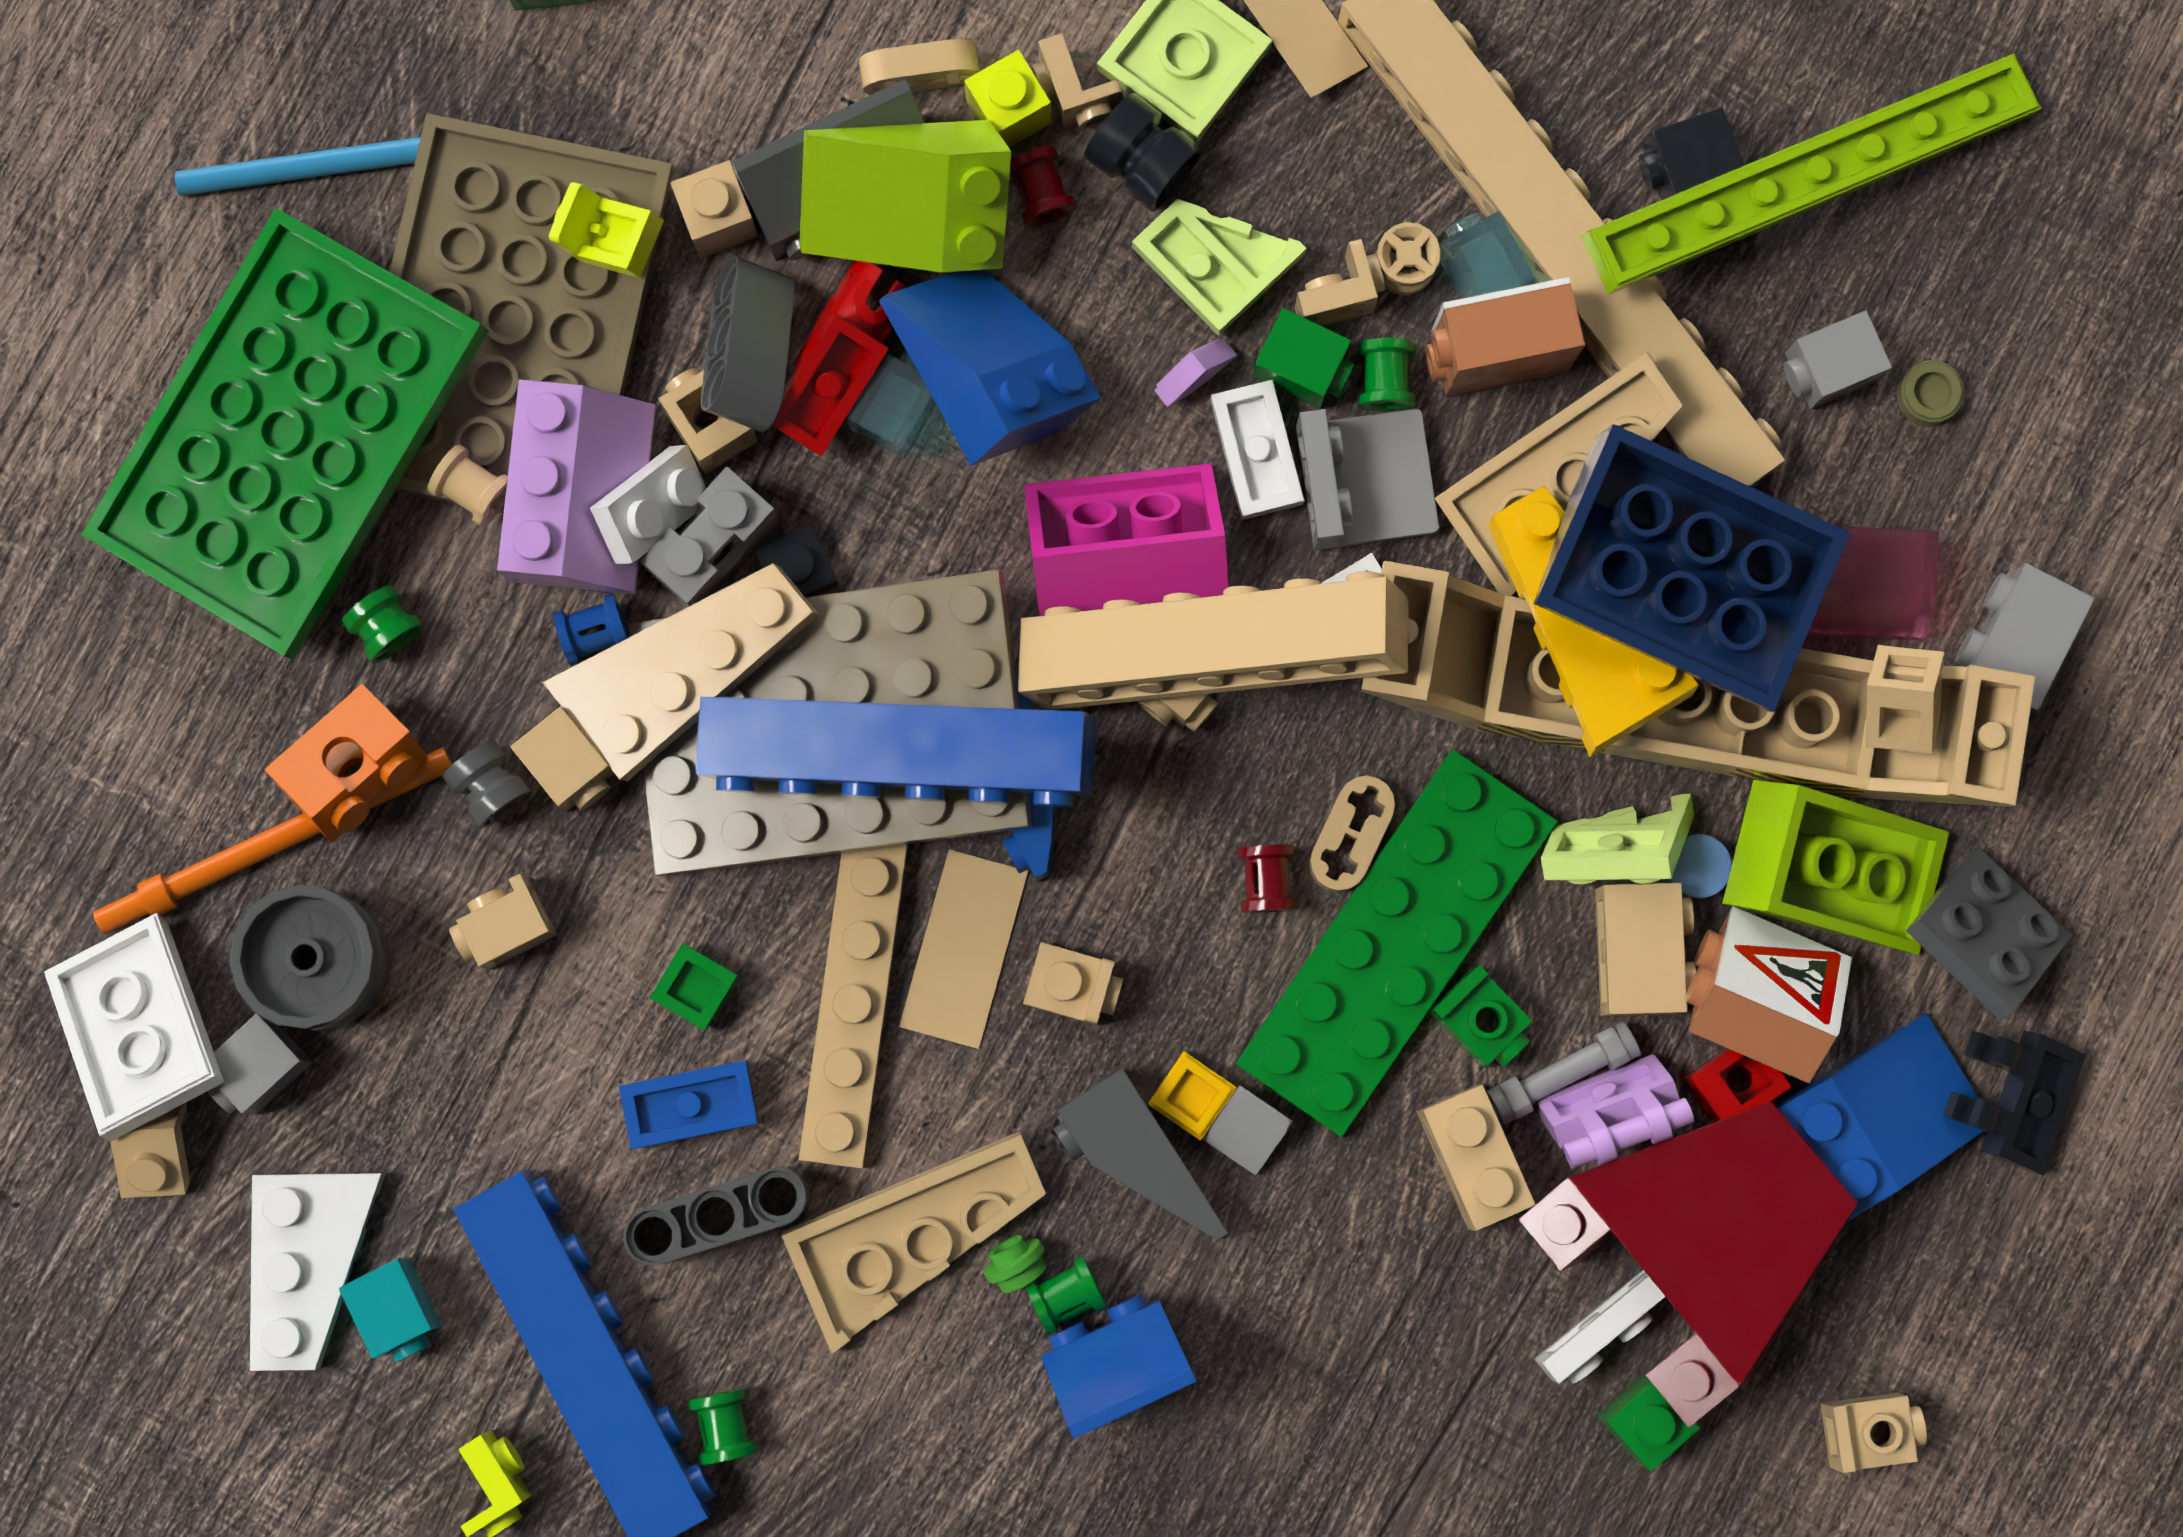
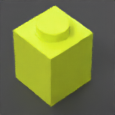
(1009, 98)

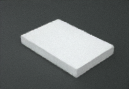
(133, 1027)

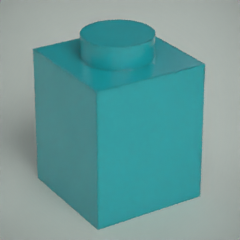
(391, 1310)

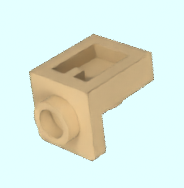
(1336, 300)
(1072, 984)

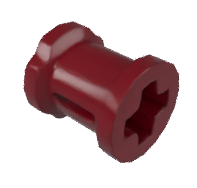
(1041, 186)
(1267, 878)

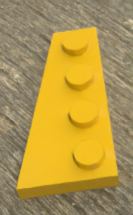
(1603, 680)

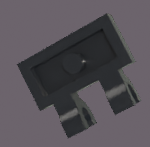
(2031, 1103)

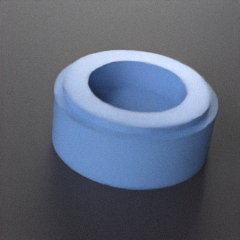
(1702, 867)

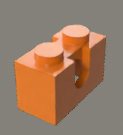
(350, 734)

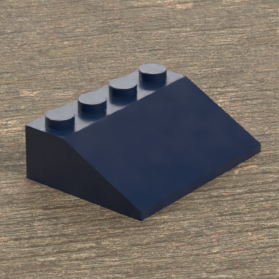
(1689, 566)

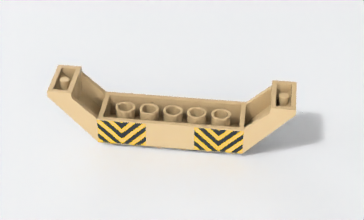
(1485, 670)

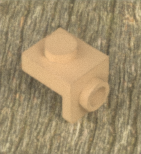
(1060, 82)
(153, 1158)

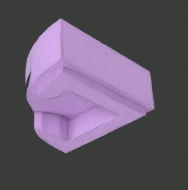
(1194, 371)

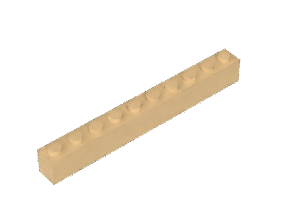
(1511, 171)

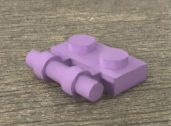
(1614, 1112)

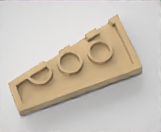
(1554, 455)
(650, 685)
(894, 1240)

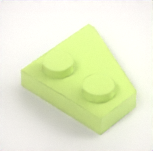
(1214, 261)
(1619, 845)

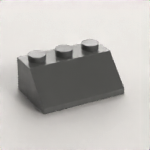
(773, 173)

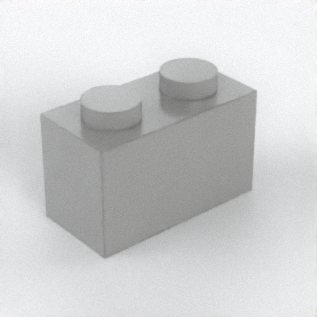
(2027, 627)

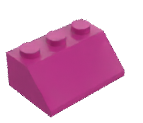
(1126, 537)

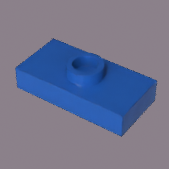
(689, 1104)

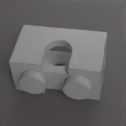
(725, 512)

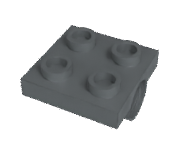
(1989, 933)

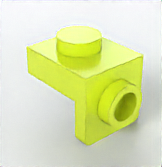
(605, 231)
(496, 1469)

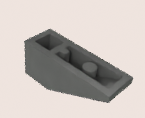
(1127, 1144)

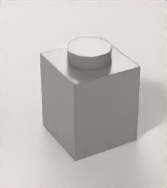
(1836, 360)
(256, 1066)

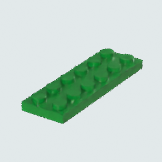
(1396, 943)

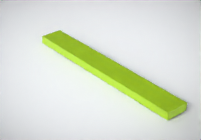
(1809, 174)

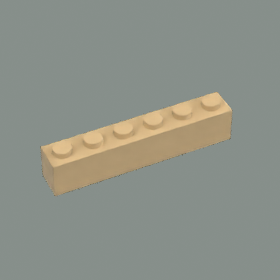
(1215, 642)

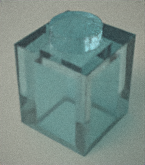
(1483, 256)
(893, 406)

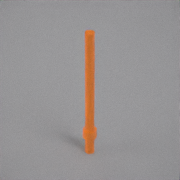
(161, 893)

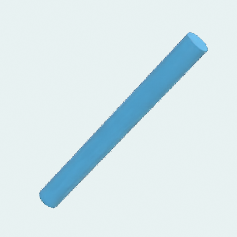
(296, 166)

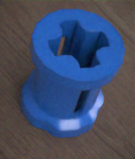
(570, 624)

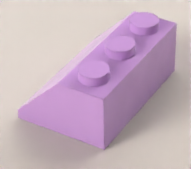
(564, 458)

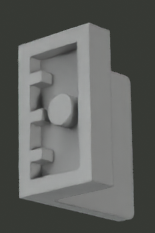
(1366, 478)

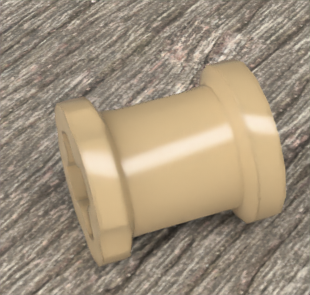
(469, 485)

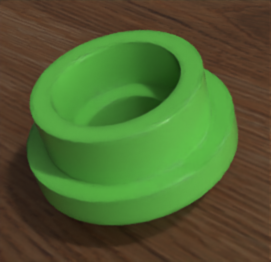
(1015, 1263)

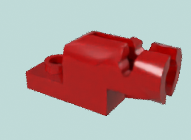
(836, 360)

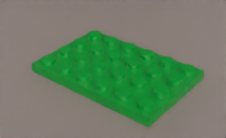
(285, 433)

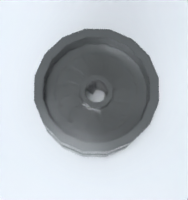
(271, 949)

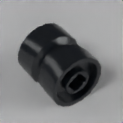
(1136, 146)

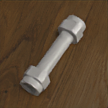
(1610, 1047)

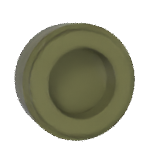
(1930, 393)

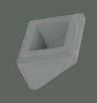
(1247, 1130)

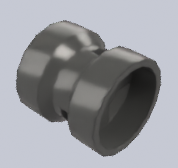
(490, 789)

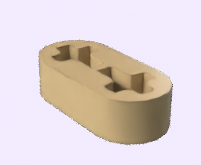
(922, 65)
(1365, 841)

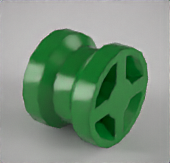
(382, 624)

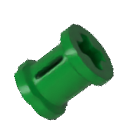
(1386, 374)
(1066, 1296)
(723, 1426)

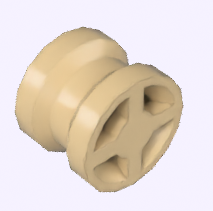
(1413, 247)

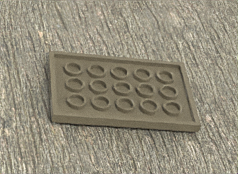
(483, 246)
(881, 645)

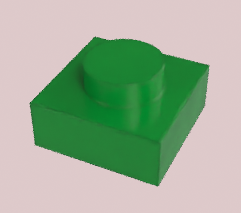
(694, 987)

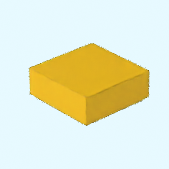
(1191, 1095)

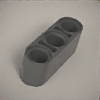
(747, 344)
(686, 1223)

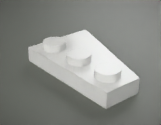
(300, 1256)

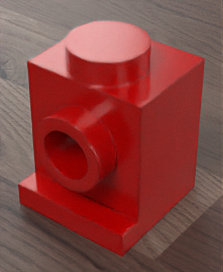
(1718, 1100)

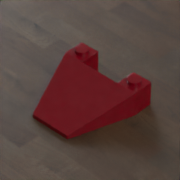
(1724, 1229)

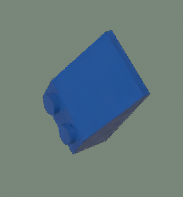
(989, 362)
(1883, 1111)
(1115, 1365)

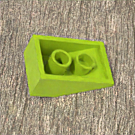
(907, 195)
(1834, 865)

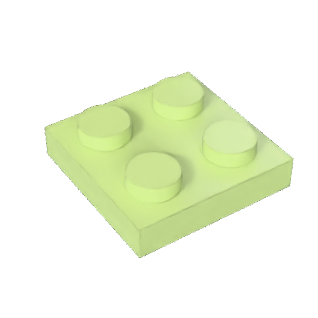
(1185, 59)

